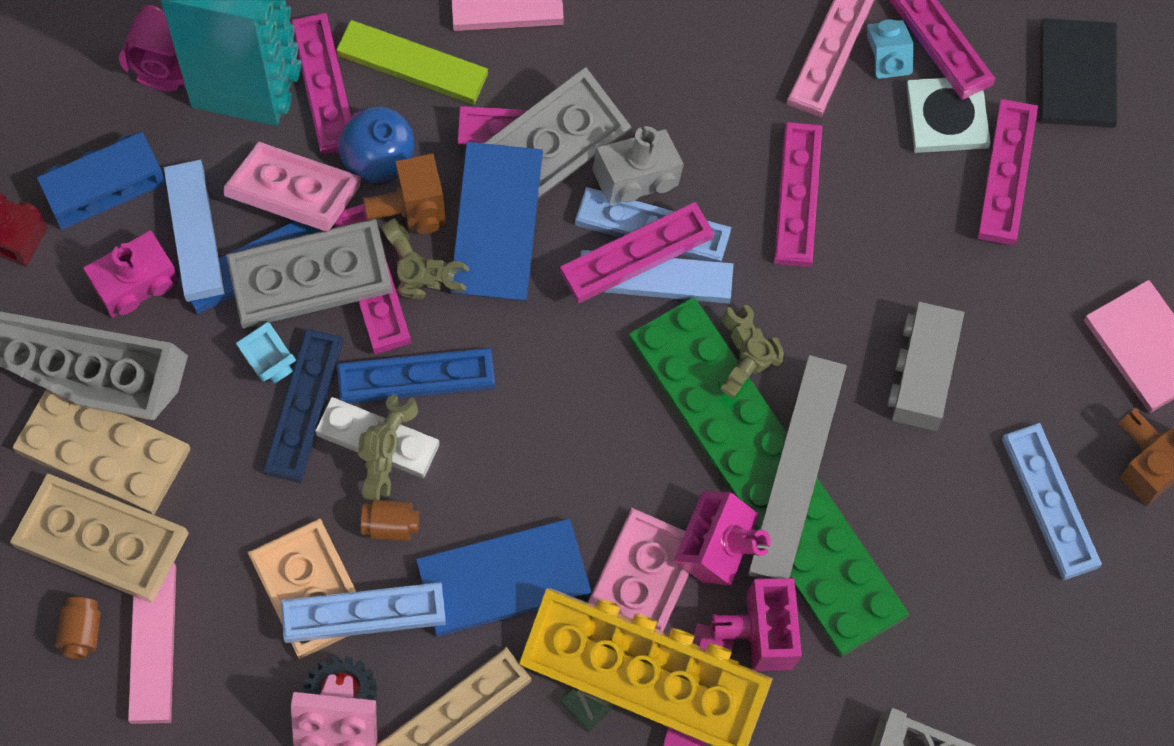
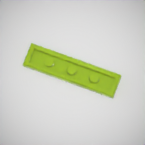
(412, 62)

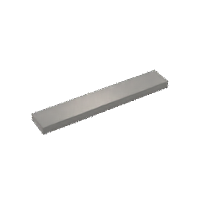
(799, 467)

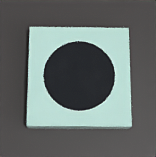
(943, 119)

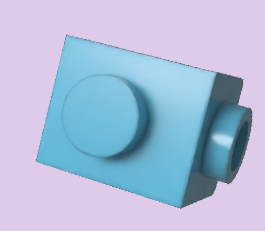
(891, 48)
(266, 354)

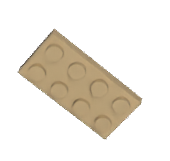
(103, 451)
(99, 538)

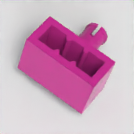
(131, 274)
(719, 537)
(768, 626)

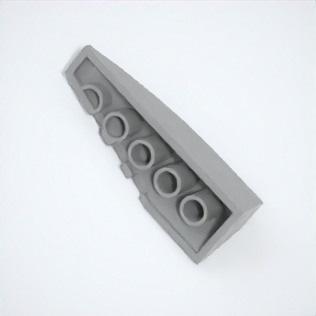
(93, 365)

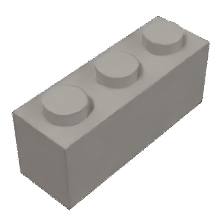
(926, 366)

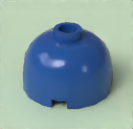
(374, 142)

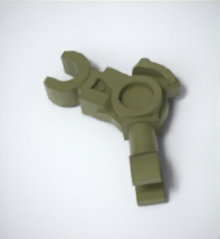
(420, 272)
(755, 350)
(379, 445)

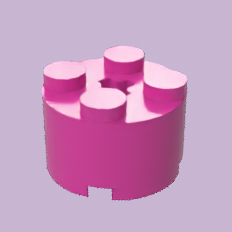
(151, 51)

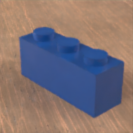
(101, 180)

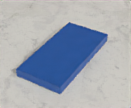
(497, 220)
(505, 575)

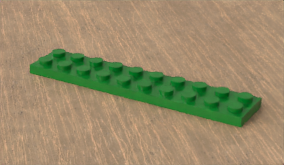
(745, 448)

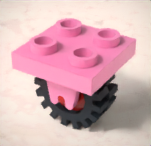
(336, 706)

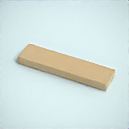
(463, 704)

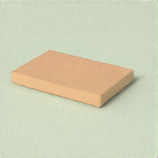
(301, 567)

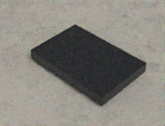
(1079, 72)

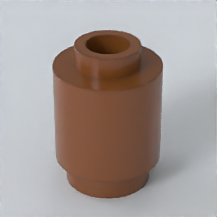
(389, 520)
(78, 627)

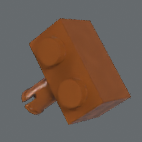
(416, 198)
(1153, 468)

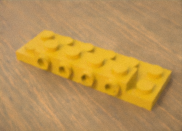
(646, 669)

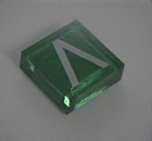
(586, 708)

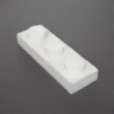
(345, 423)

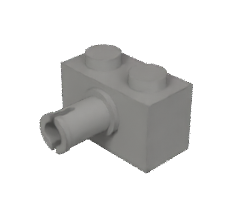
(637, 166)

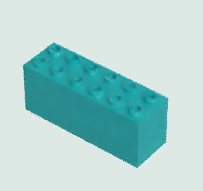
(235, 55)

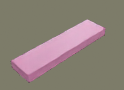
(829, 55)
(153, 655)

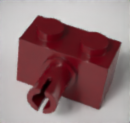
(19, 231)

